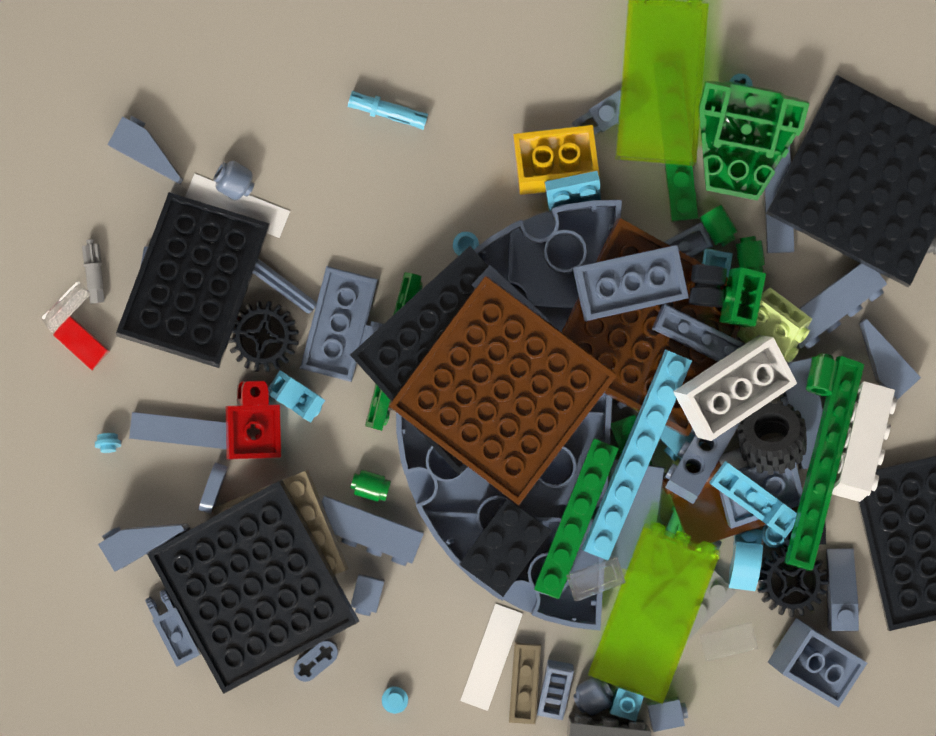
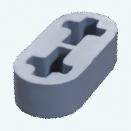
(213, 488)
(311, 656)

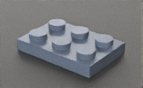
(783, 486)

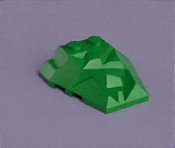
(746, 135)

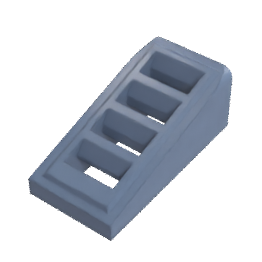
(558, 668)

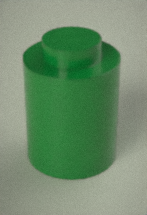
(719, 226)
(822, 375)

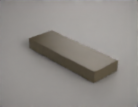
(524, 683)

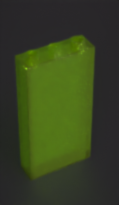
(661, 81)
(654, 612)

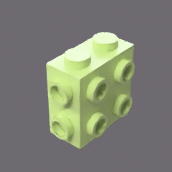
(779, 320)

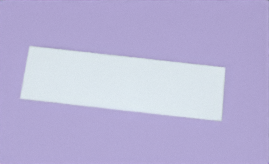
(204, 191)
(491, 657)

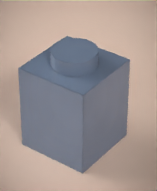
(367, 594)
(667, 715)

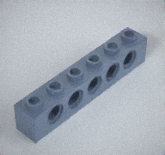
(689, 484)

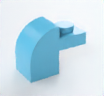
(296, 396)
(746, 560)

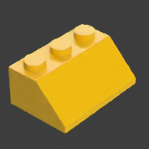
(553, 156)

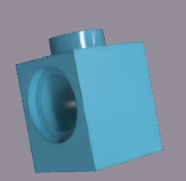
(626, 704)

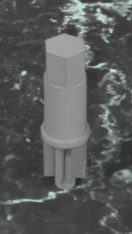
(93, 270)

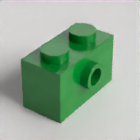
(742, 297)

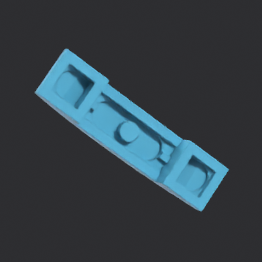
(754, 499)

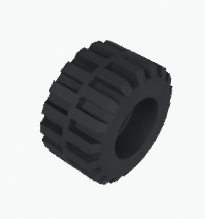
(773, 455)

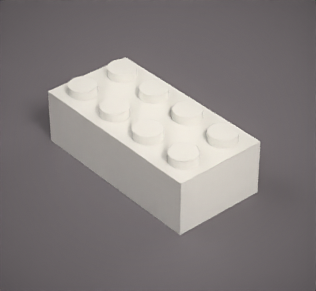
(735, 387)
(864, 442)

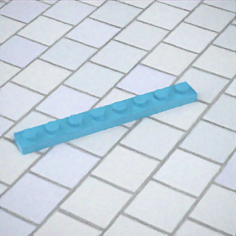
(636, 455)

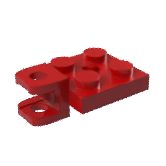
(255, 411)

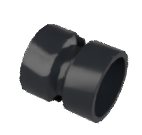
(707, 285)

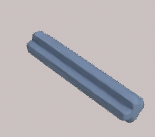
(284, 287)

